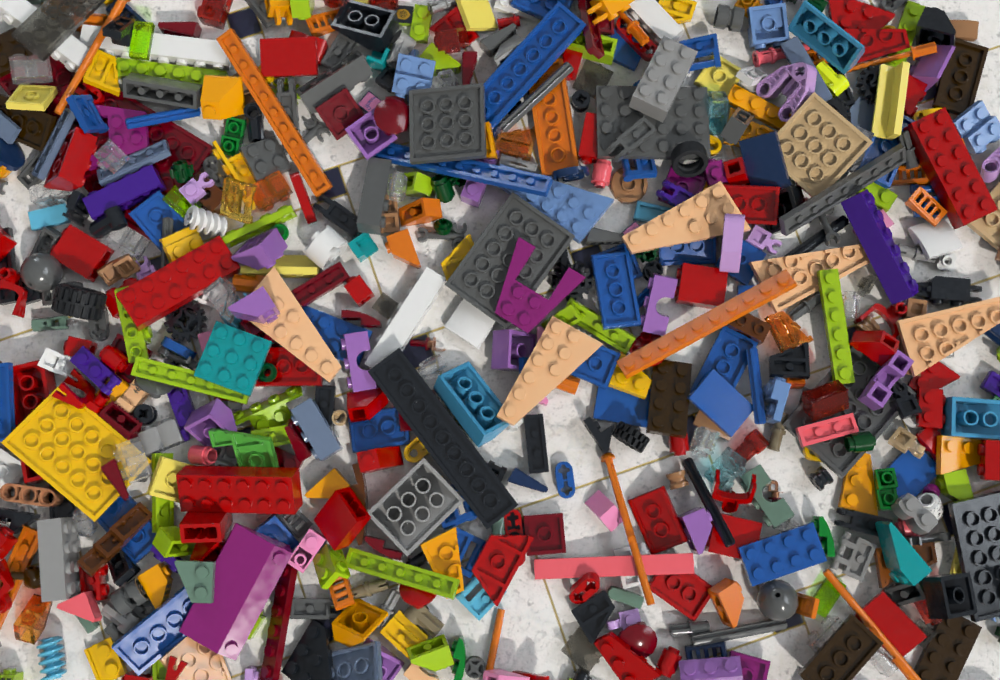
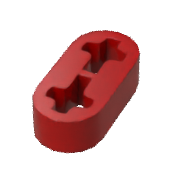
(91, 89)
(581, 586)

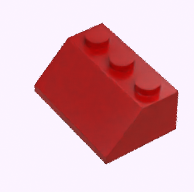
(72, 161)

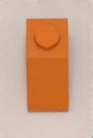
(420, 212)
(402, 248)
(727, 601)

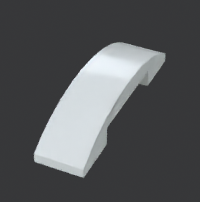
(61, 364)

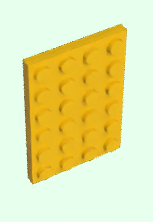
(68, 452)

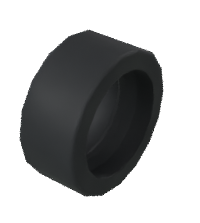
(689, 148)

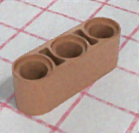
(23, 491)

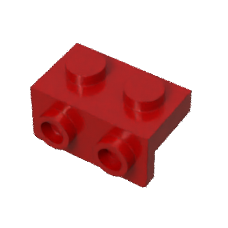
(931, 403)
(96, 583)

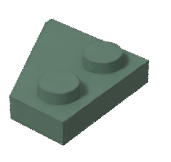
(198, 579)

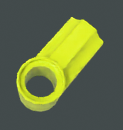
(835, 82)

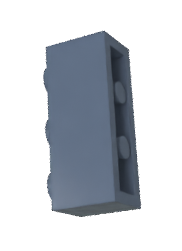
(316, 429)

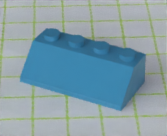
(826, 38)
(471, 403)

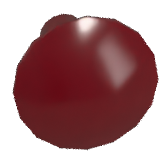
(392, 116)
(640, 638)

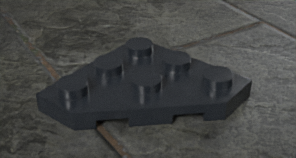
(311, 656)

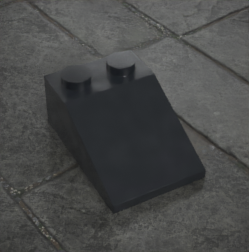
(366, 24)

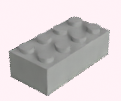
(663, 79)
(58, 559)

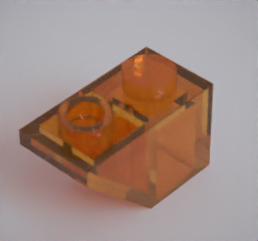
(32, 620)

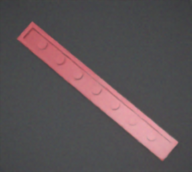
(613, 566)

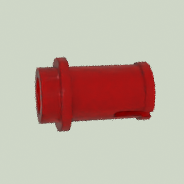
(504, 22)

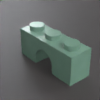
(774, 512)

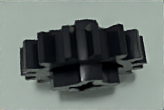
(869, 89)
(582, 287)
(178, 321)

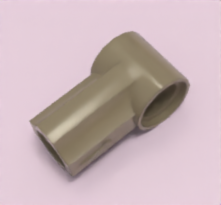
(424, 619)

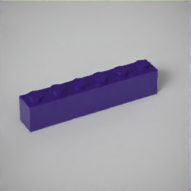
(880, 247)

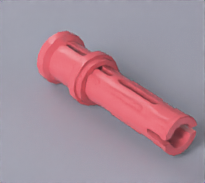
(770, 55)

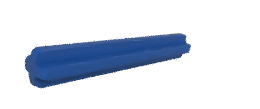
(161, 117)
(756, 386)

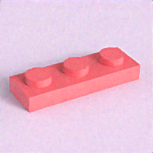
(827, 430)

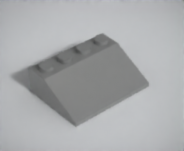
(415, 506)

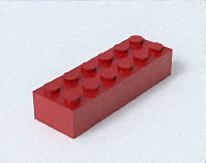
(950, 168)
(177, 283)
(31, 388)
(239, 489)

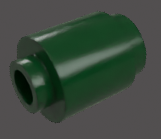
(442, 188)
(859, 442)

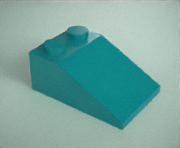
(899, 556)

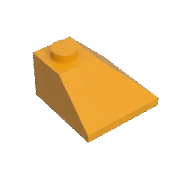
(222, 97)
(357, 623)

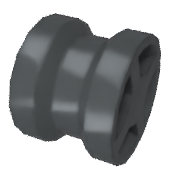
(472, 669)

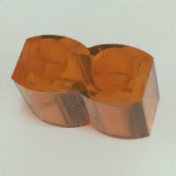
(271, 190)

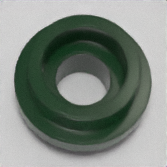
(443, 226)
(262, 376)

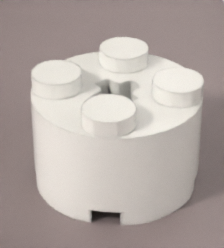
(326, 247)

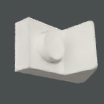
(750, 77)

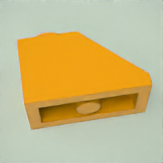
(327, 485)
(157, 583)

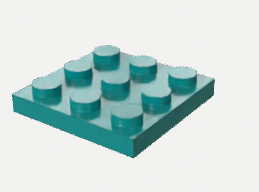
(233, 358)

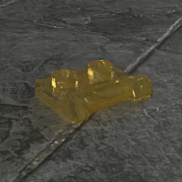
(232, 200)

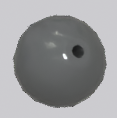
(41, 272)
(777, 600)

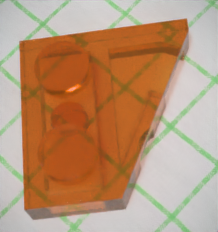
(517, 143)
(786, 332)

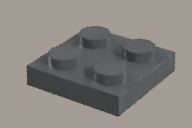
(264, 158)

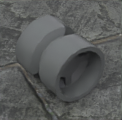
(729, 18)
(126, 598)

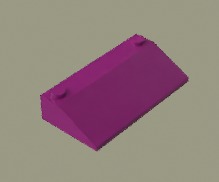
(243, 583)

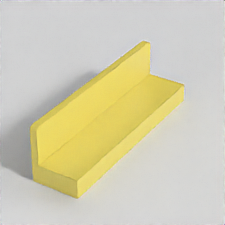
(890, 101)
(288, 267)

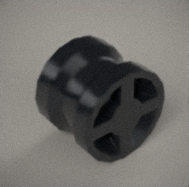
(580, 105)
(653, 267)
(149, 415)
(820, 478)

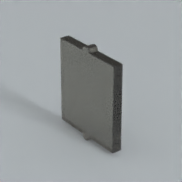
(592, 76)
(581, 651)

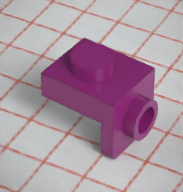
(715, 172)

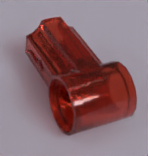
(752, 444)

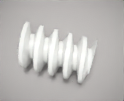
(205, 221)

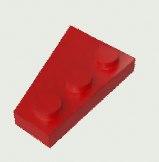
(880, 41)
(623, 660)

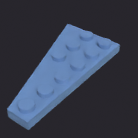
(568, 206)

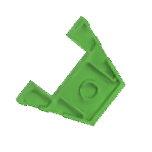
(249, 448)

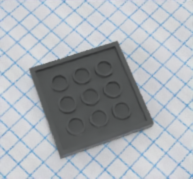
(447, 124)

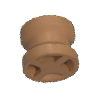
(867, 325)
(677, 479)

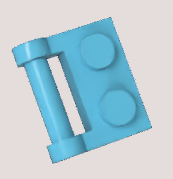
(480, 603)

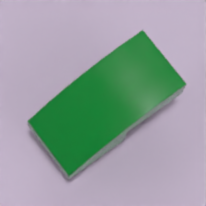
(233, 136)
(885, 488)
(826, 537)
(459, 650)

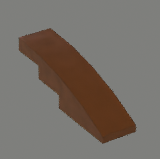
(360, 491)
(115, 539)

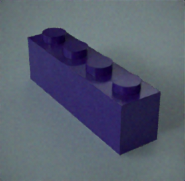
(126, 192)

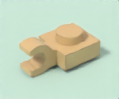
(905, 441)

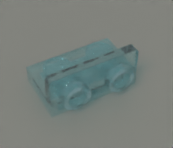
(730, 466)

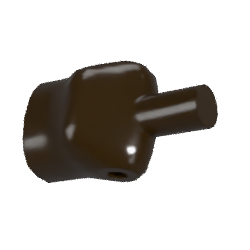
(30, 576)

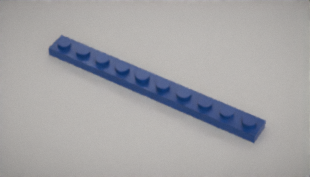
(474, 171)

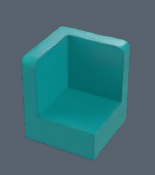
(378, 60)
(363, 246)

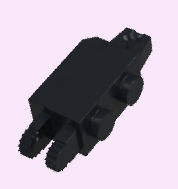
(948, 290)

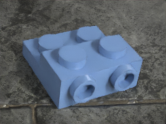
(767, 26)
(412, 74)
(977, 127)
(776, 395)

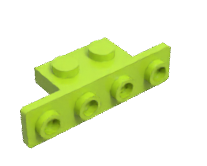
(134, 340)
(271, 411)

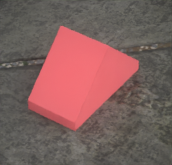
(83, 606)

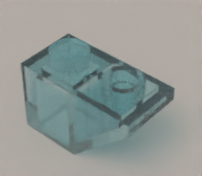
(717, 111)

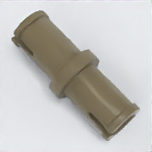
(777, 434)
(369, 588)

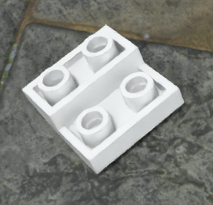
(935, 240)
(470, 324)

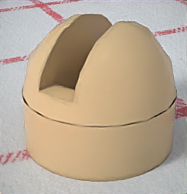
(337, 415)

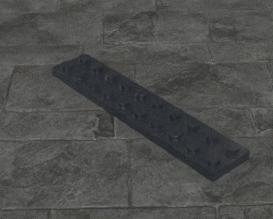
(443, 438)

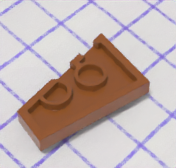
(926, 551)

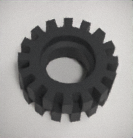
(630, 437)

